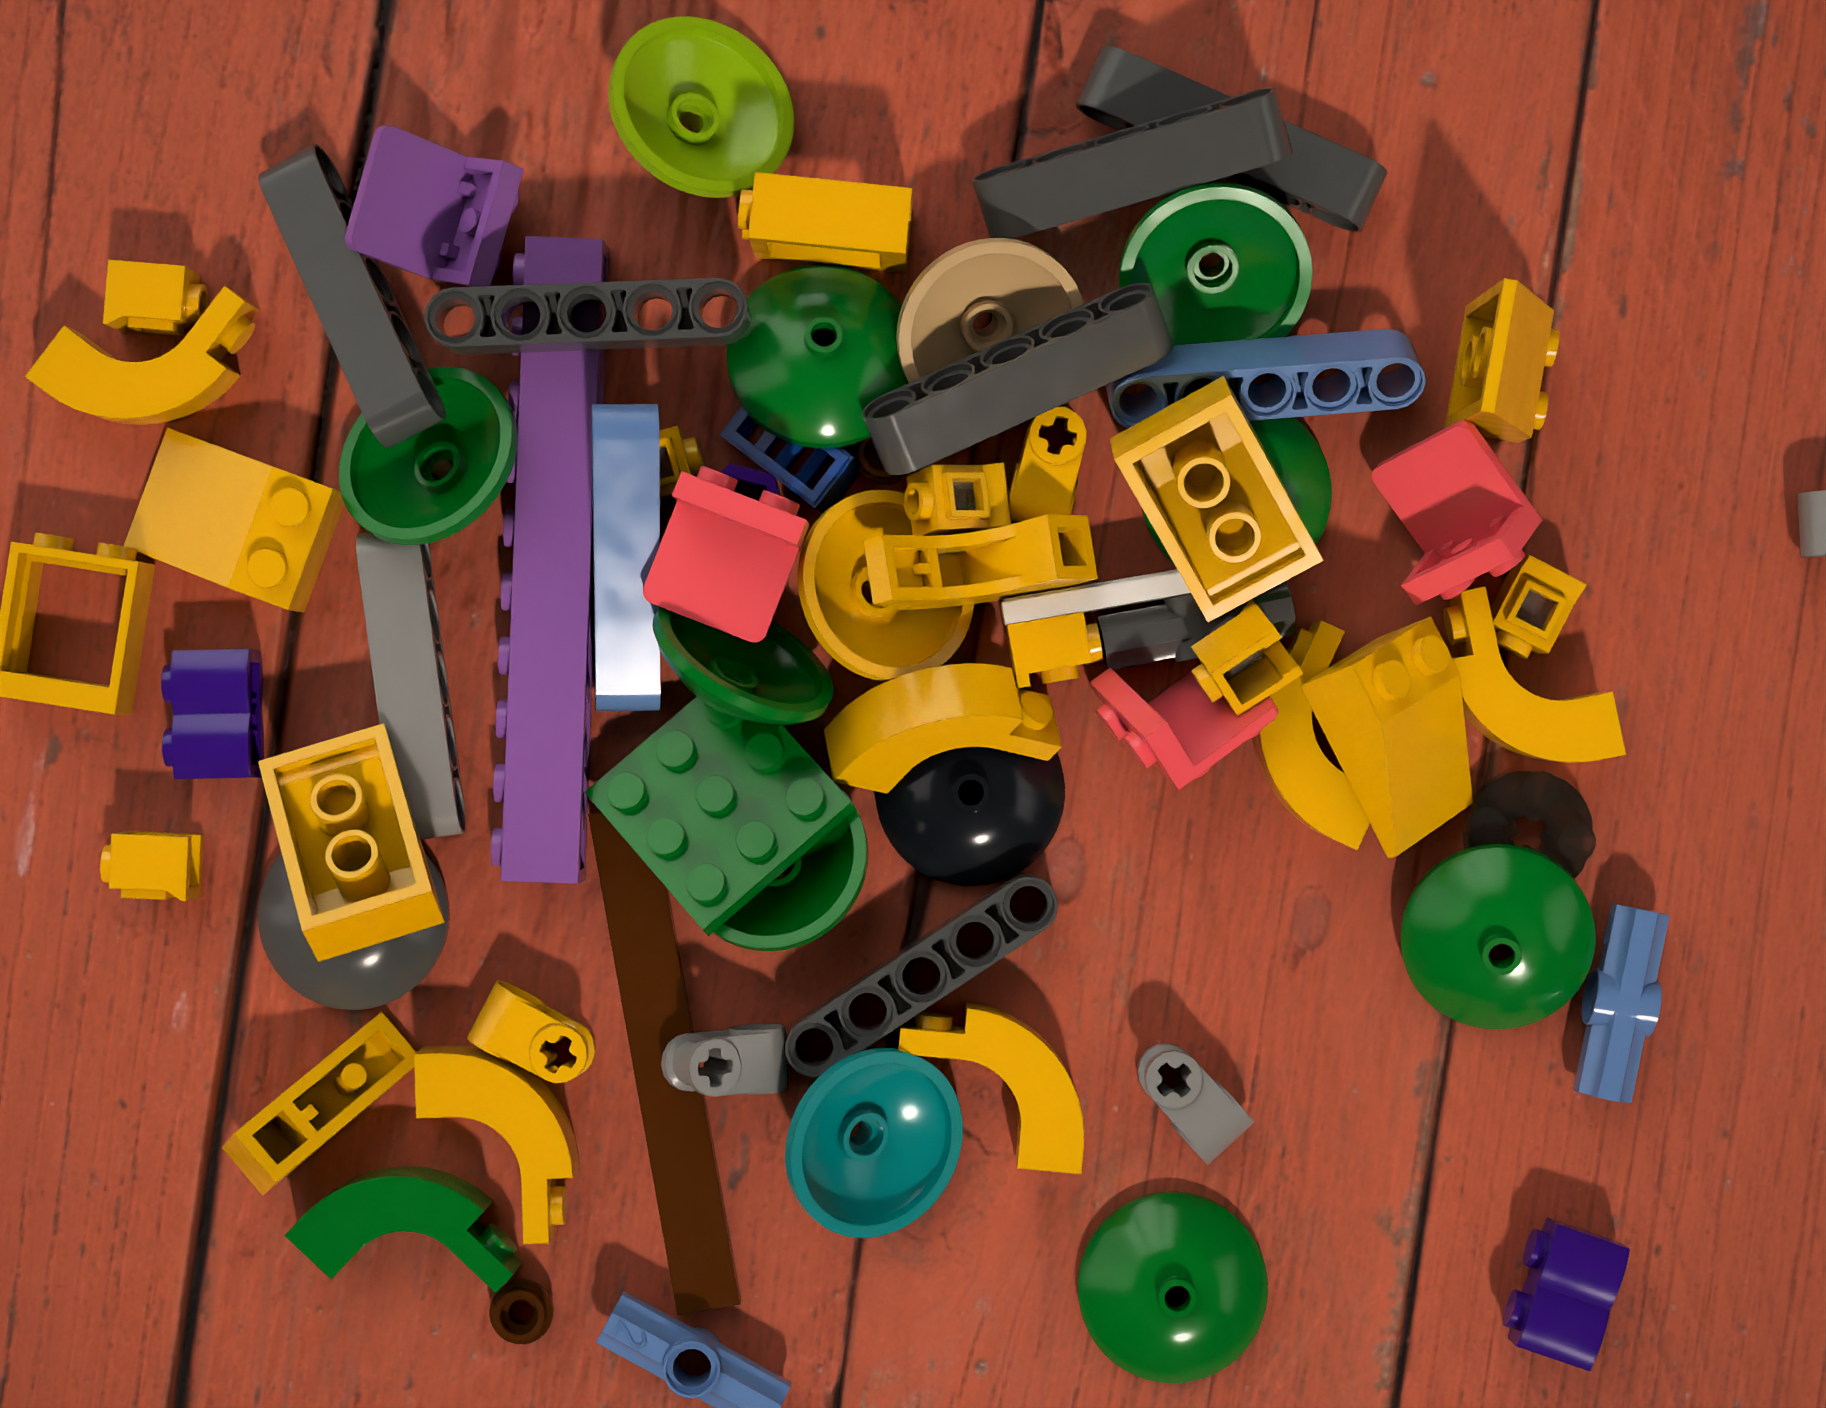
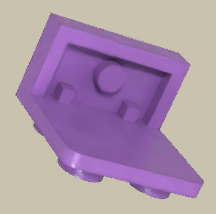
(432, 209)

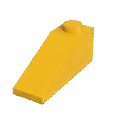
(320, 1103)

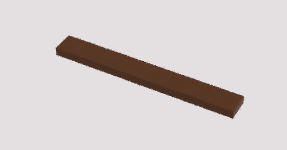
(673, 1119)

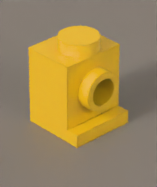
(1052, 648)

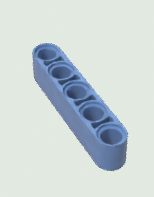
(1294, 387)
(623, 552)

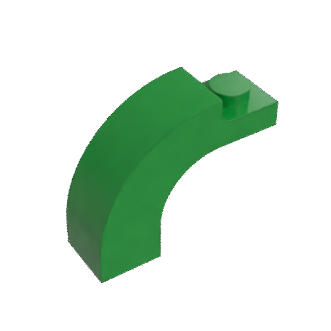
(405, 1201)

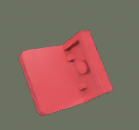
(1457, 509)
(725, 555)
(1179, 727)

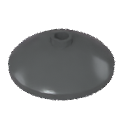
(356, 978)

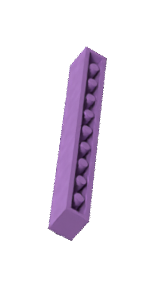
(550, 584)

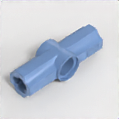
(1621, 1003)
(656, 1339)

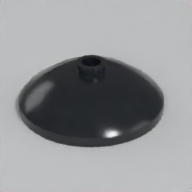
(980, 840)

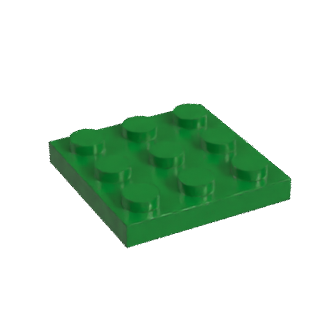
(719, 807)

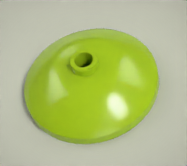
(718, 86)

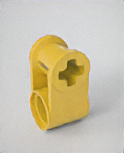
(1043, 480)
(520, 1031)

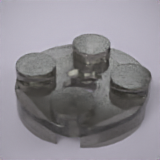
(1537, 796)

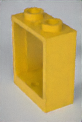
(827, 222)
(19, 614)

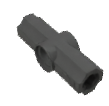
(1172, 628)

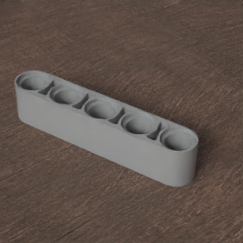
(412, 679)

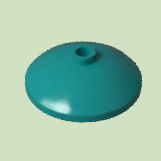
(895, 1160)

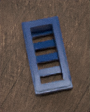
(830, 487)

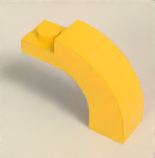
(151, 390)
(980, 565)
(936, 712)
(1507, 714)
(1291, 755)
(516, 1105)
(1048, 1106)

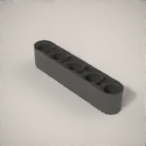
(1133, 164)
(1314, 179)
(351, 298)
(559, 303)
(1018, 379)
(906, 1002)

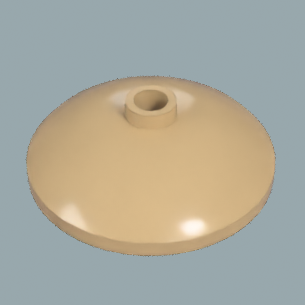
(985, 275)

